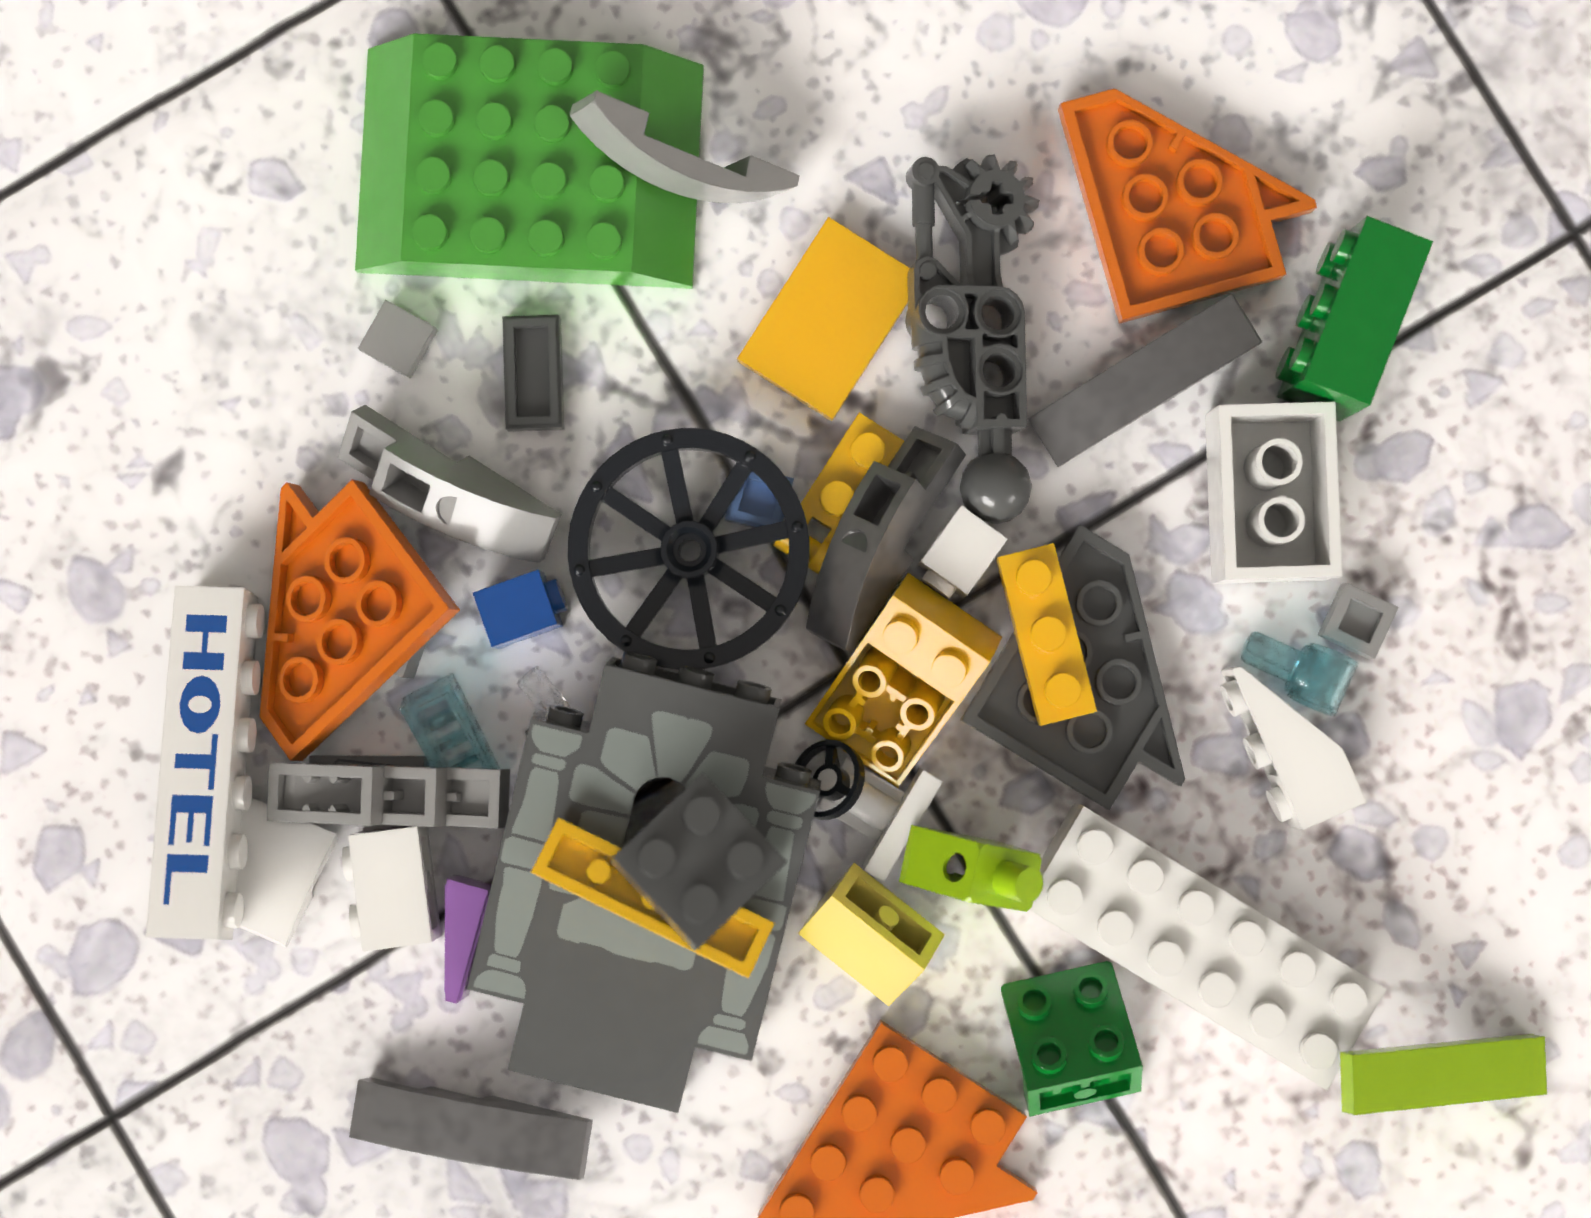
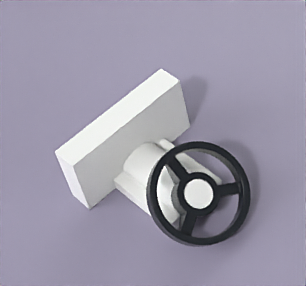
(870, 802)

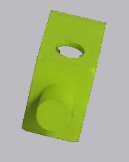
(993, 875)

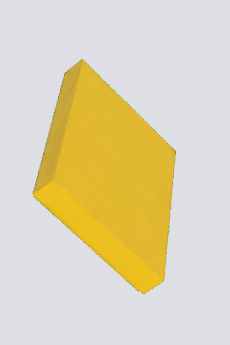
(828, 319)

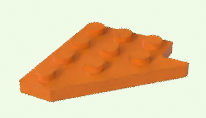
(1171, 207)
(342, 613)
(903, 1142)

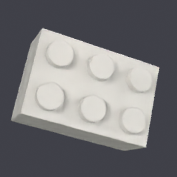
(1273, 492)

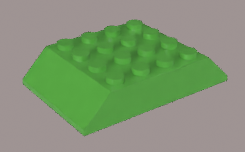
(493, 179)

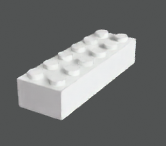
(1203, 946)

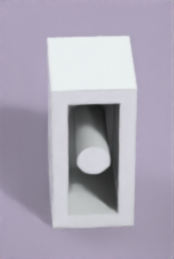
(392, 887)

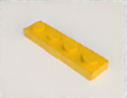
(583, 867)

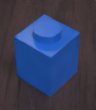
(520, 608)

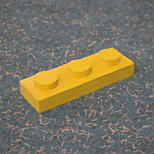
(1046, 634)

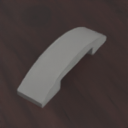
(620, 131)

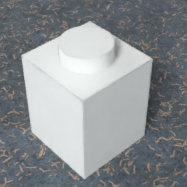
(960, 554)

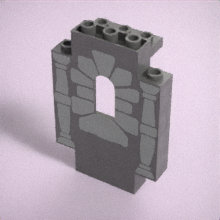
(598, 993)

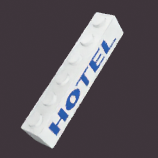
(205, 764)

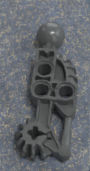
(953, 358)

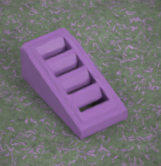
(464, 916)

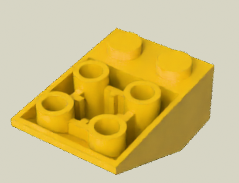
(905, 679)

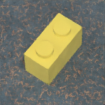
(871, 934)

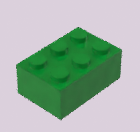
(1353, 316)

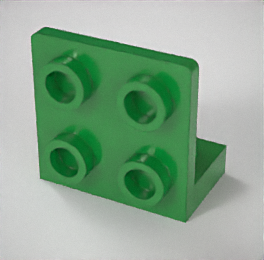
(1072, 1038)

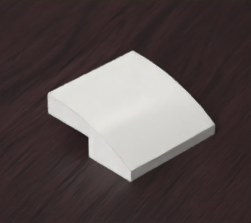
(279, 872)

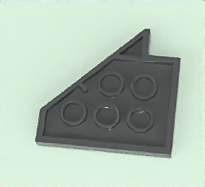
(1132, 715)

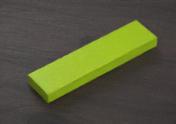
(1442, 1074)

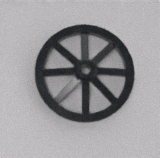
(600, 490)

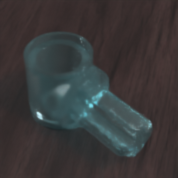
(1313, 675)

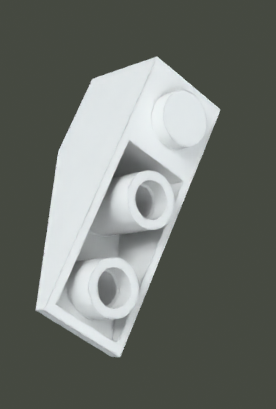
(1302, 764)

